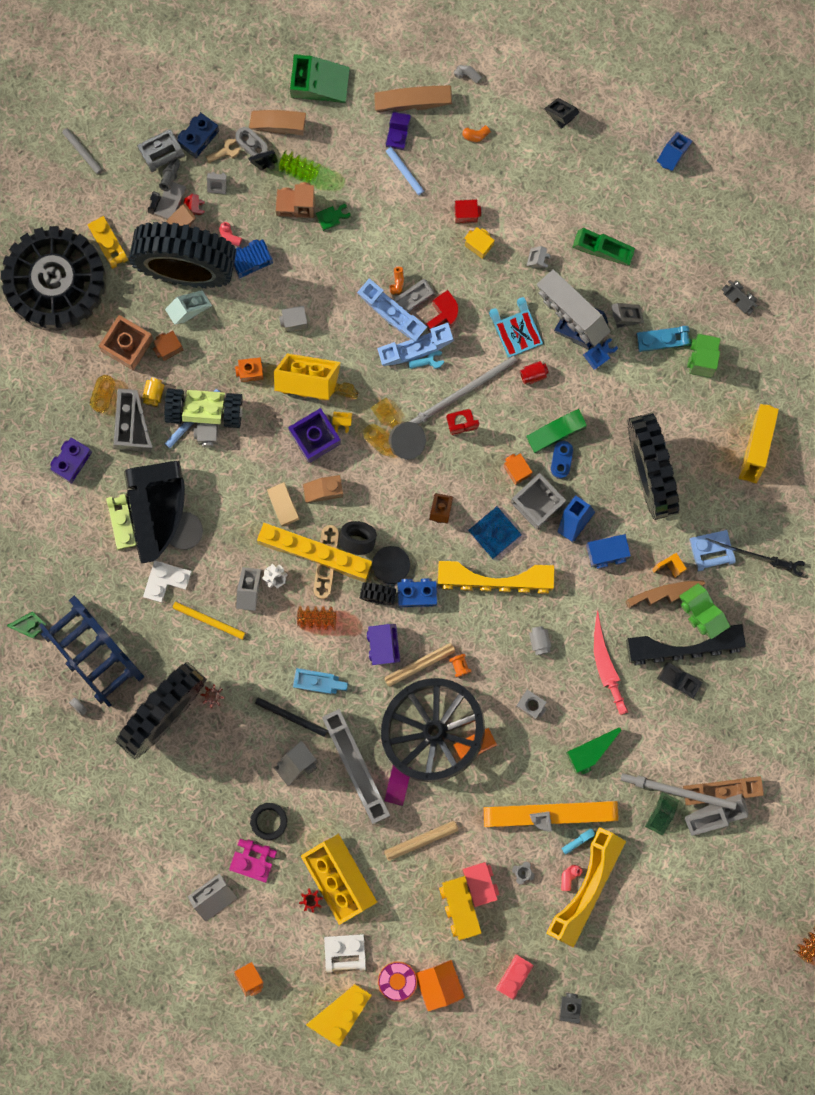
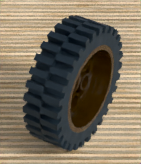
(182, 255)

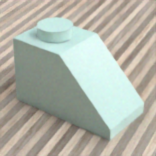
(187, 306)

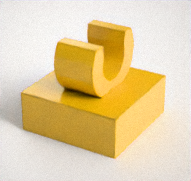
(342, 418)

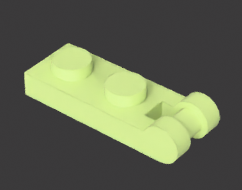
(121, 522)

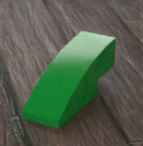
(603, 247)
(556, 431)

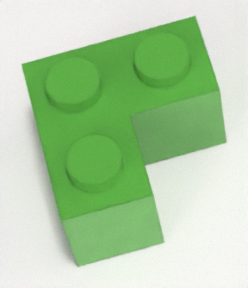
(704, 356)
(703, 612)

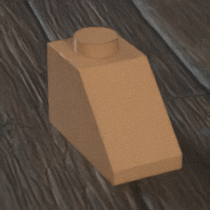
(323, 489)

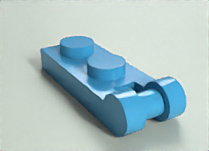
(663, 339)

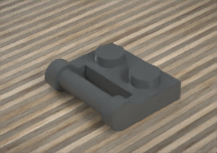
(159, 145)

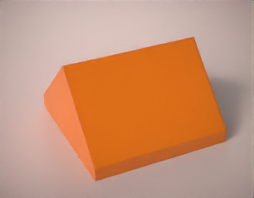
(439, 985)

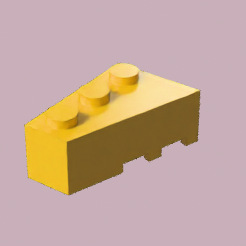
(460, 908)
(340, 1015)

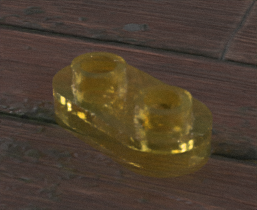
(100, 393)
(378, 440)

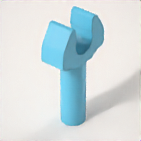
(427, 361)
(586, 836)

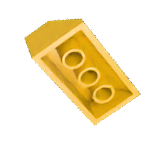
(339, 879)

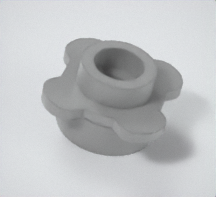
(518, 872)

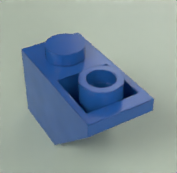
(575, 518)

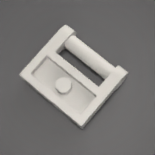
(344, 946)

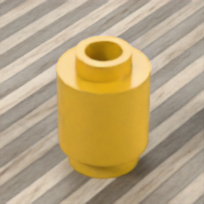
(153, 392)

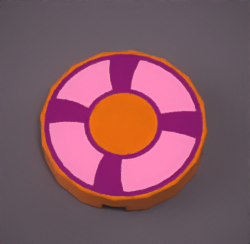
(397, 981)

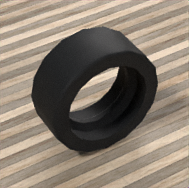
(354, 546)
(254, 819)

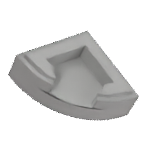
(542, 821)

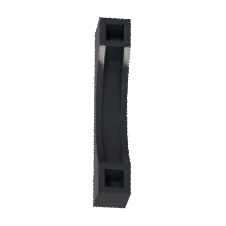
(645, 649)

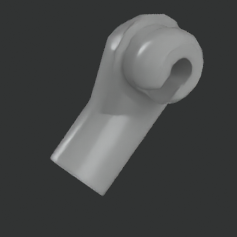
(467, 71)

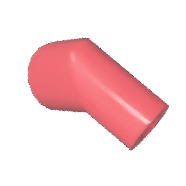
(226, 232)
(568, 875)

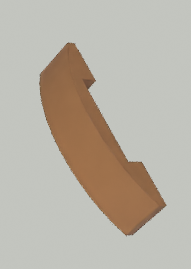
(724, 789)

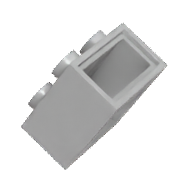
(538, 501)

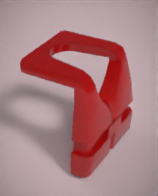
(470, 425)

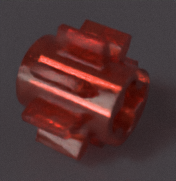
(207, 696)

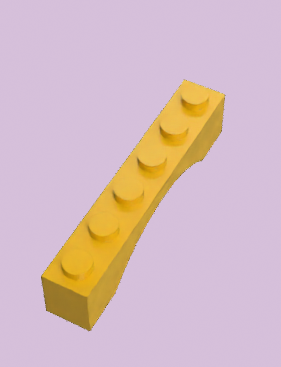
(303, 547)
(454, 574)
(572, 919)

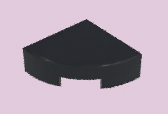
(155, 197)

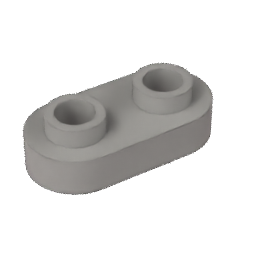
(252, 143)

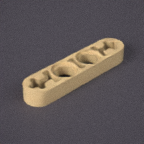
(328, 586)

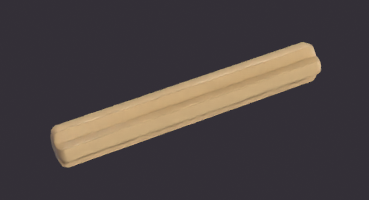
(419, 665)
(421, 840)

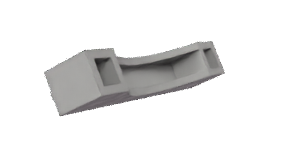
(356, 766)

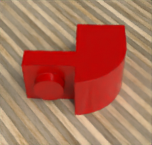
(447, 308)

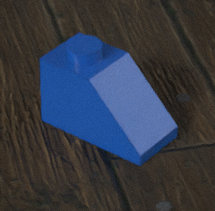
(674, 151)

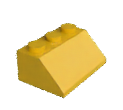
(306, 376)

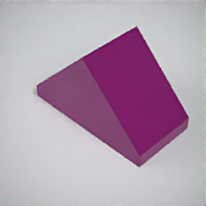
(396, 787)

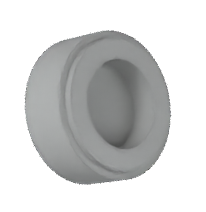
(76, 704)

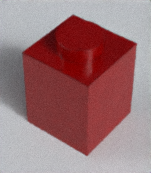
(467, 211)

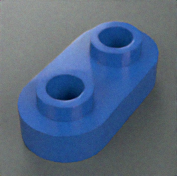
(562, 459)

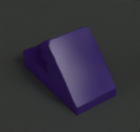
(398, 130)

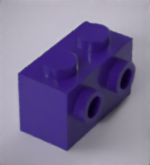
(70, 460)
(383, 644)

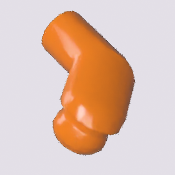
(474, 135)
(399, 280)

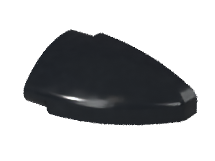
(155, 506)

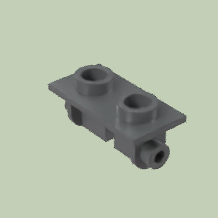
(735, 291)

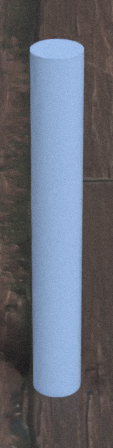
(404, 170)

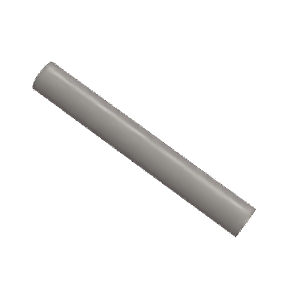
(82, 151)

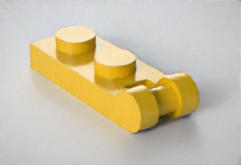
(107, 241)

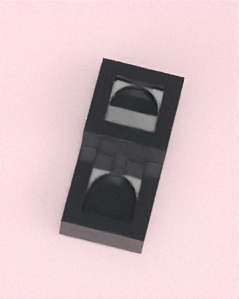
(679, 680)

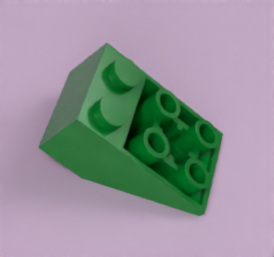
(318, 79)

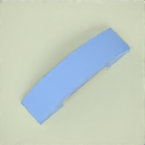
(391, 311)
(410, 350)

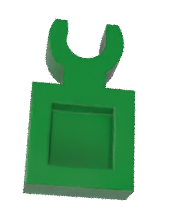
(330, 218)

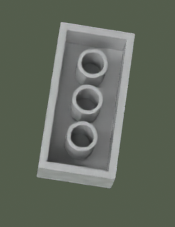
(573, 308)

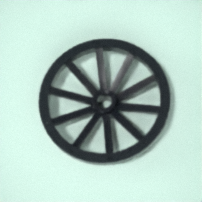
(409, 692)

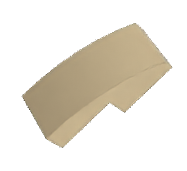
(283, 504)

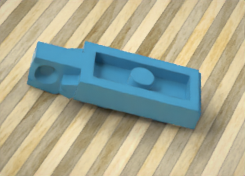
(318, 681)

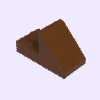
(441, 508)

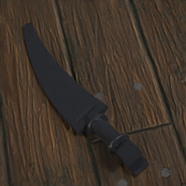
(774, 561)

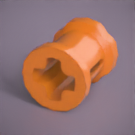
(460, 665)

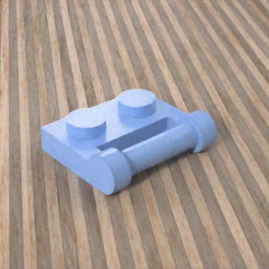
(703, 547)

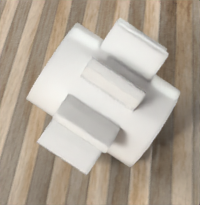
(274, 576)

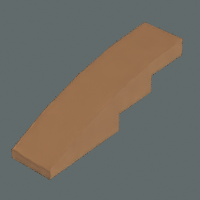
(413, 98)
(669, 591)

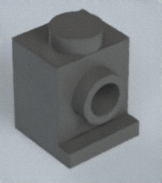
(564, 1014)

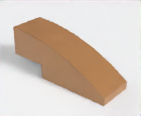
(278, 121)

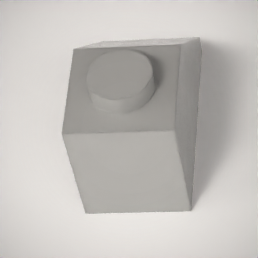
(248, 589)

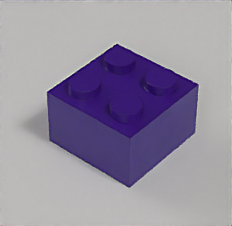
(314, 435)

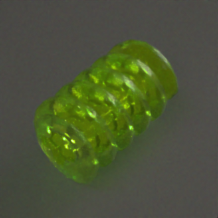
(298, 167)

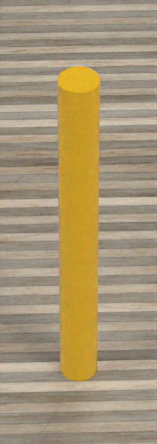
(208, 620)

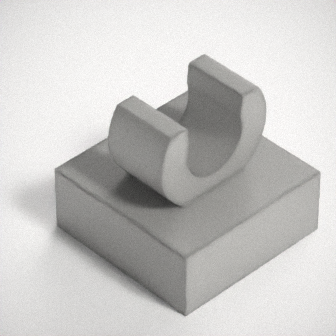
(216, 183)
(537, 257)

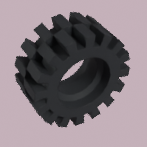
(377, 594)

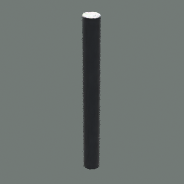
(291, 717)

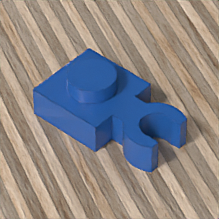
(598, 355)

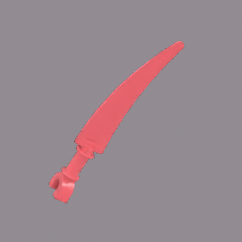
(606, 669)

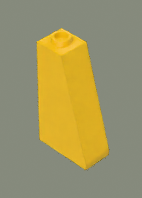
(759, 444)

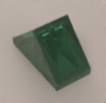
(662, 813)

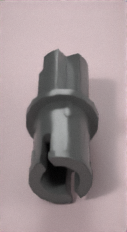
(169, 175)

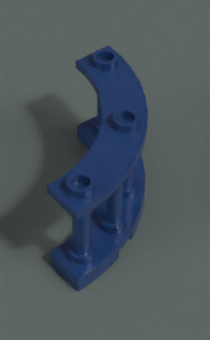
(101, 639)

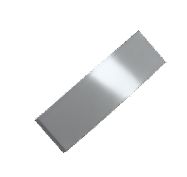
(716, 817)

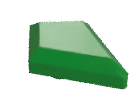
(28, 625)

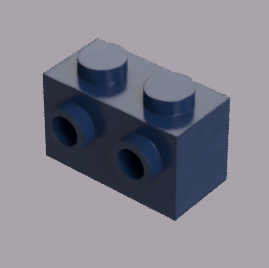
(198, 135)

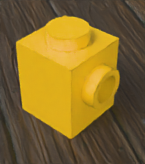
(479, 242)

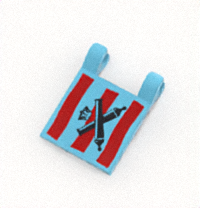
(517, 331)

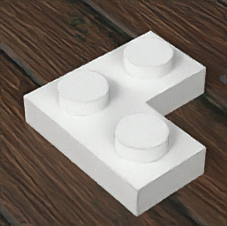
(164, 575)

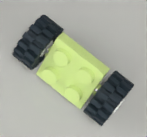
(203, 407)

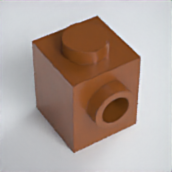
(167, 345)

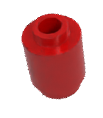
(534, 373)

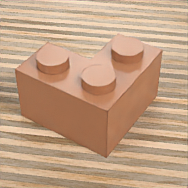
(296, 202)

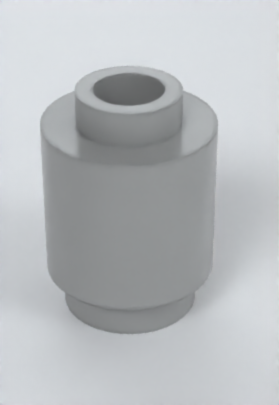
(540, 640)

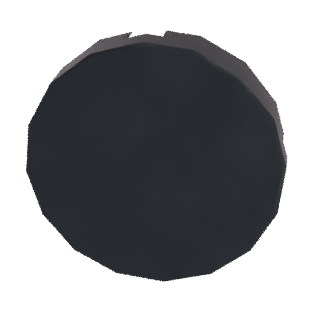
(391, 564)

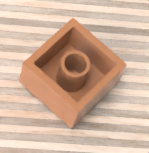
(126, 342)

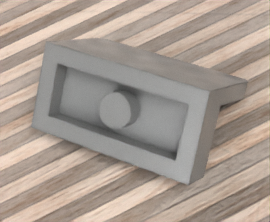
(212, 897)

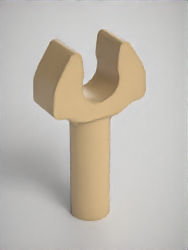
(225, 151)

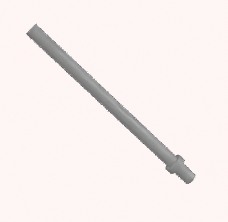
(463, 391)

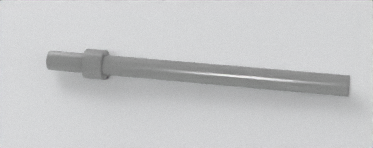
(642, 782)

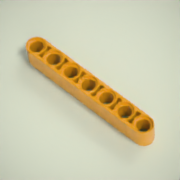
(559, 813)

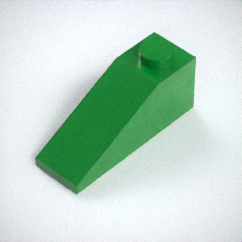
(589, 753)

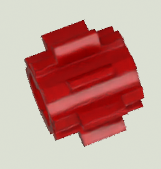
(316, 899)

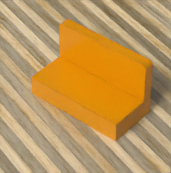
(674, 564)

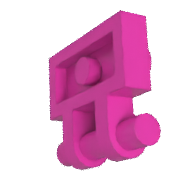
(250, 866)

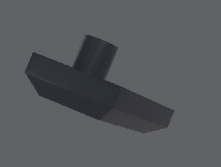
(264, 160)

